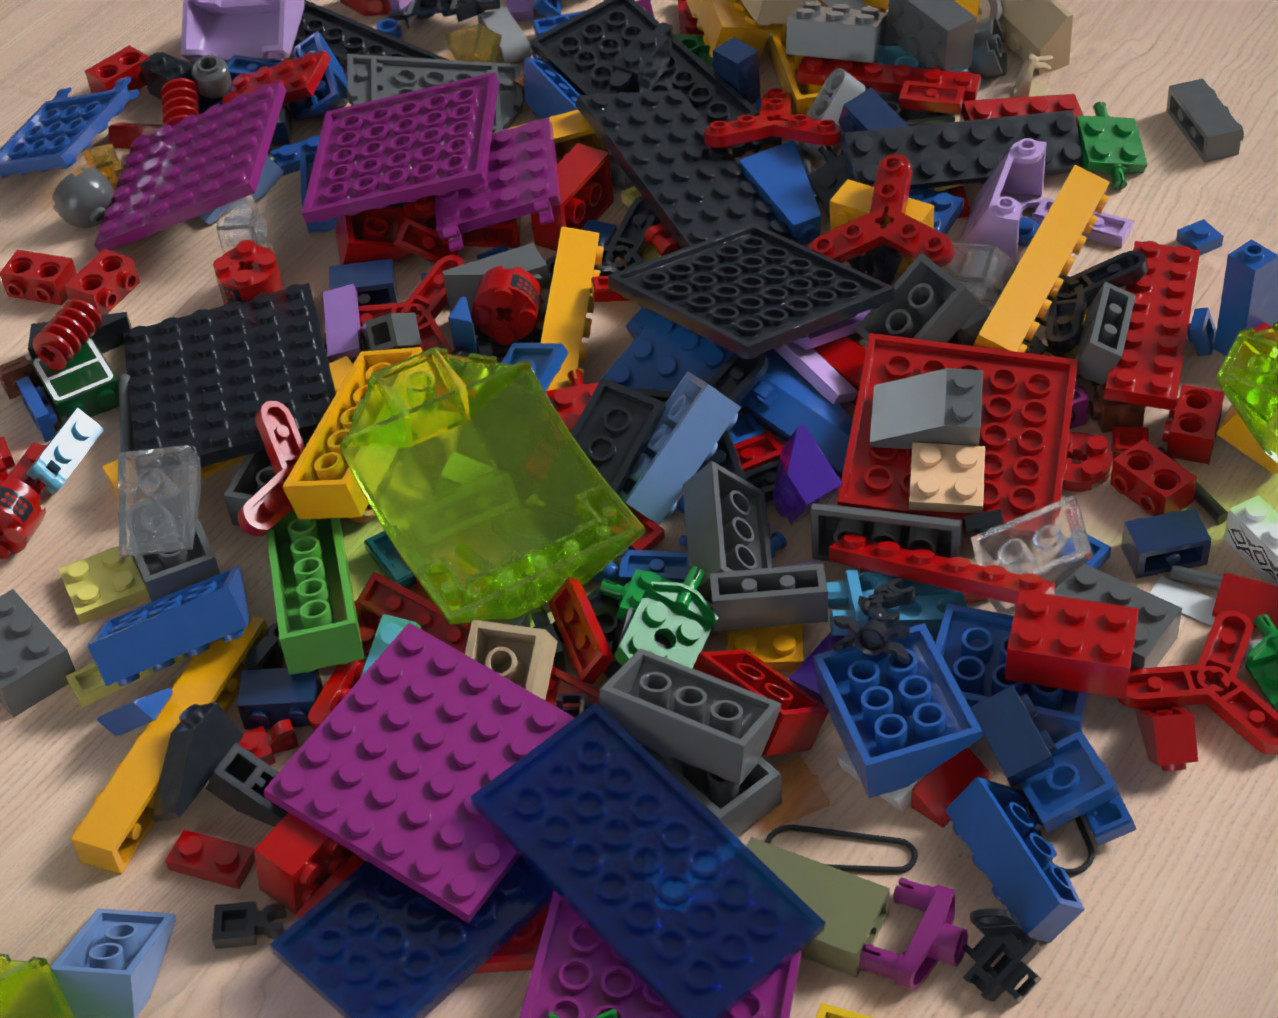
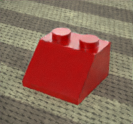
(369, 235)

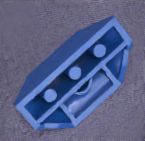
(332, 88)
(547, 90)

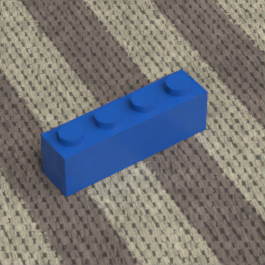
(1015, 857)

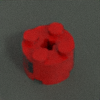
(247, 272)
(506, 304)
(18, 515)

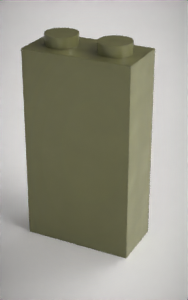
(847, 903)

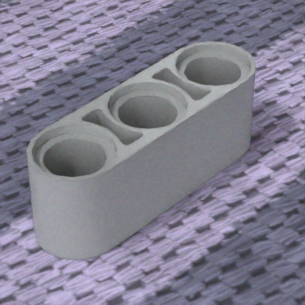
(513, 43)
(836, 91)

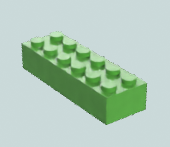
(313, 594)

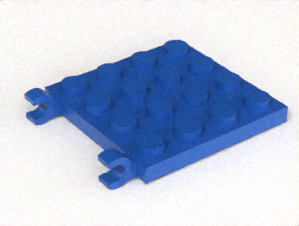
(62, 129)
(666, 353)

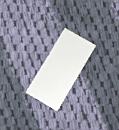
(1192, 602)

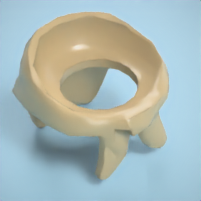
(1024, 84)

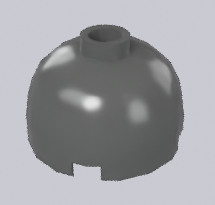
(987, 49)
(83, 198)

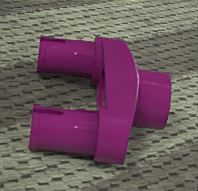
(933, 940)

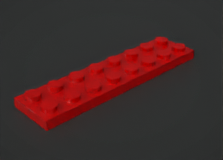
(1157, 328)

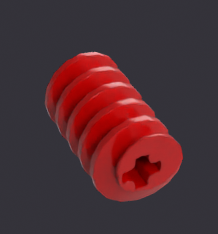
(179, 100)
(66, 333)

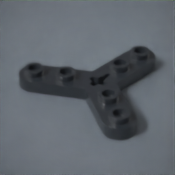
(626, 243)
(1068, 310)
(734, 381)

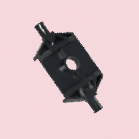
(427, 8)

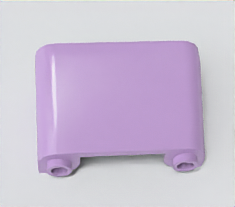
(240, 28)
(1007, 192)

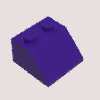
(802, 477)

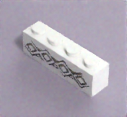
(1254, 536)

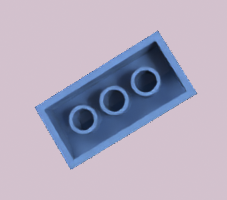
(678, 446)

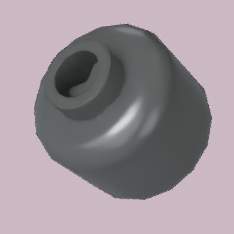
(211, 76)

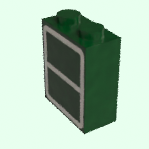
(82, 384)

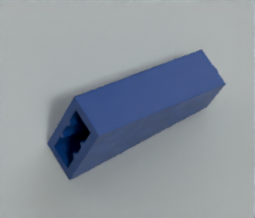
(786, 187)
(1247, 293)

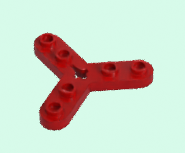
(776, 121)
(903, 232)
(425, 301)
(284, 448)
(1218, 662)

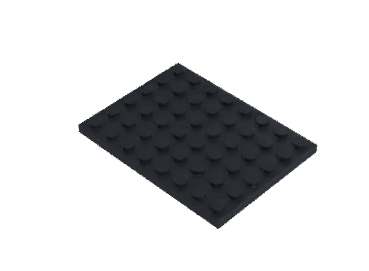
(213, 370)

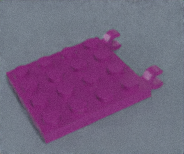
(518, 182)

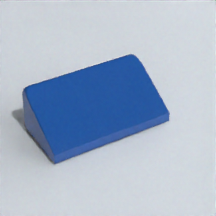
(462, 326)
(135, 713)

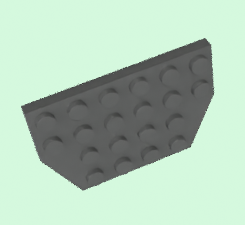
(386, 76)

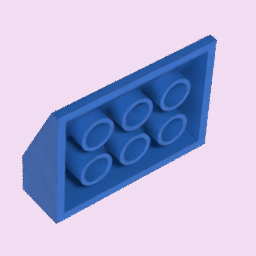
(171, 627)
(976, 654)
(895, 714)

